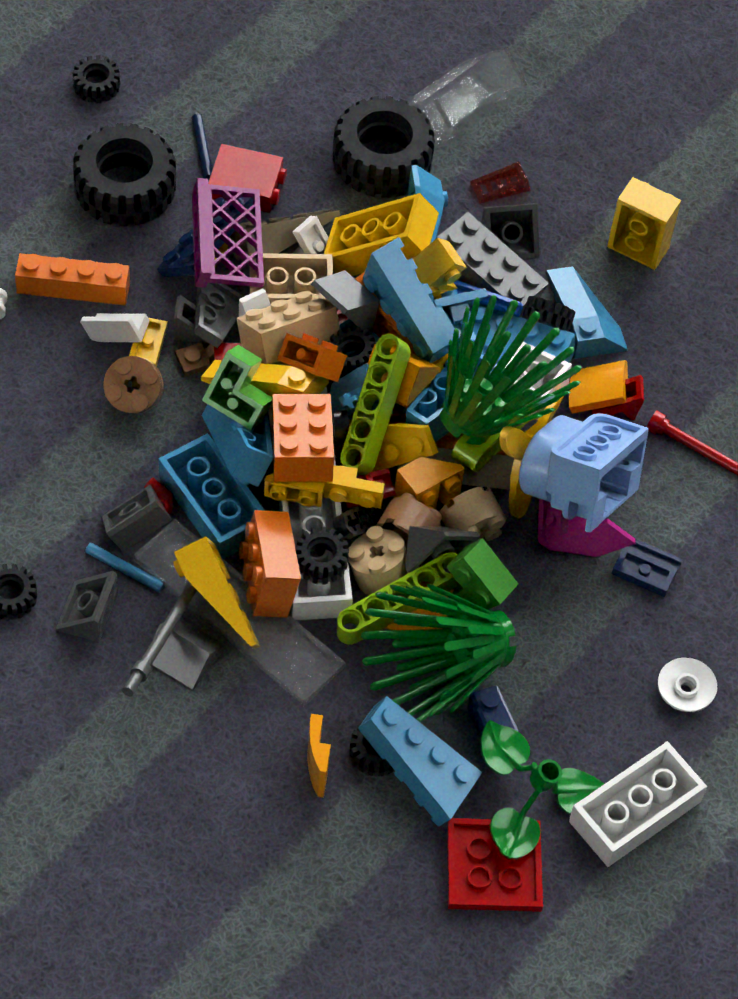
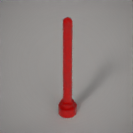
(661, 425)

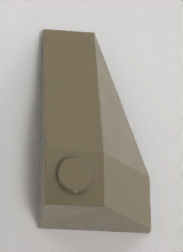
(279, 232)

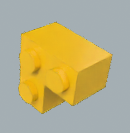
(439, 267)

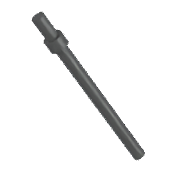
(142, 668)

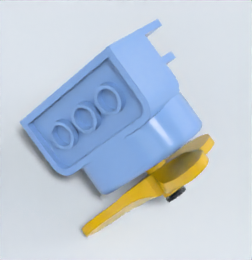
(575, 464)

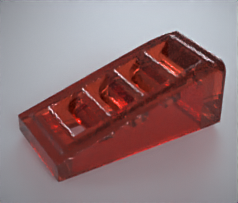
(513, 170)

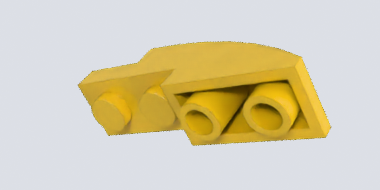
(344, 488)

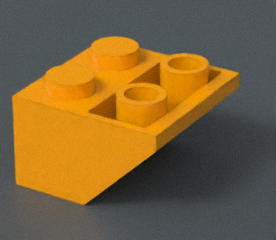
(430, 481)

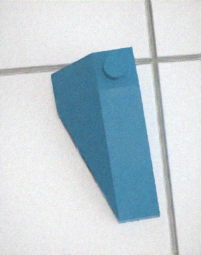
(431, 189)
(593, 325)

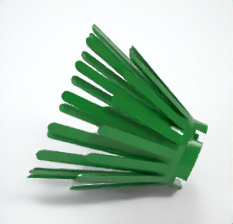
(484, 404)
(472, 642)

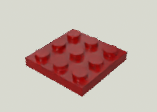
(484, 877)

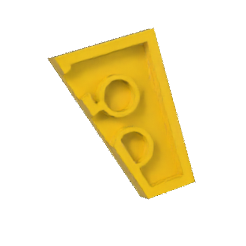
(403, 445)

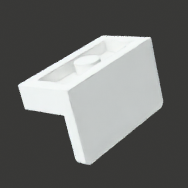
(116, 327)

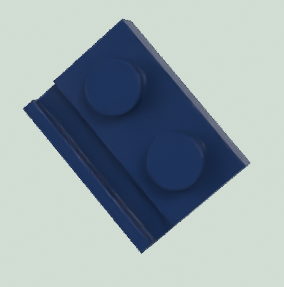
(647, 567)

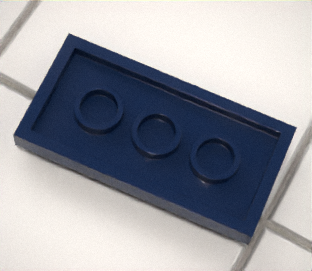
(181, 259)

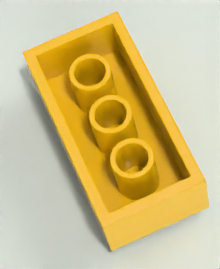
(366, 230)

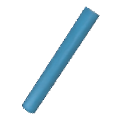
(124, 567)

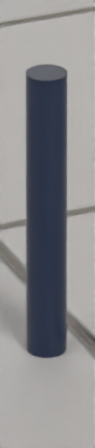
(202, 145)

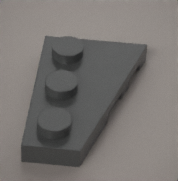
(215, 312)

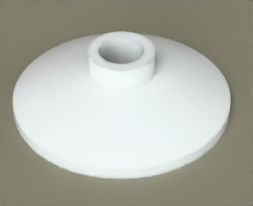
(692, 674)

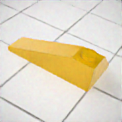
(278, 379)
(207, 573)

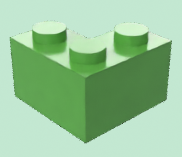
(232, 392)
(481, 575)

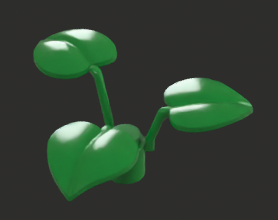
(508, 749)

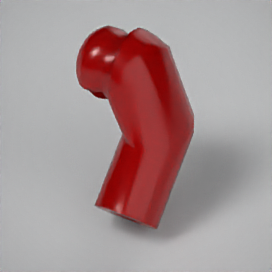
(163, 494)

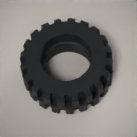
(385, 120)
(130, 200)

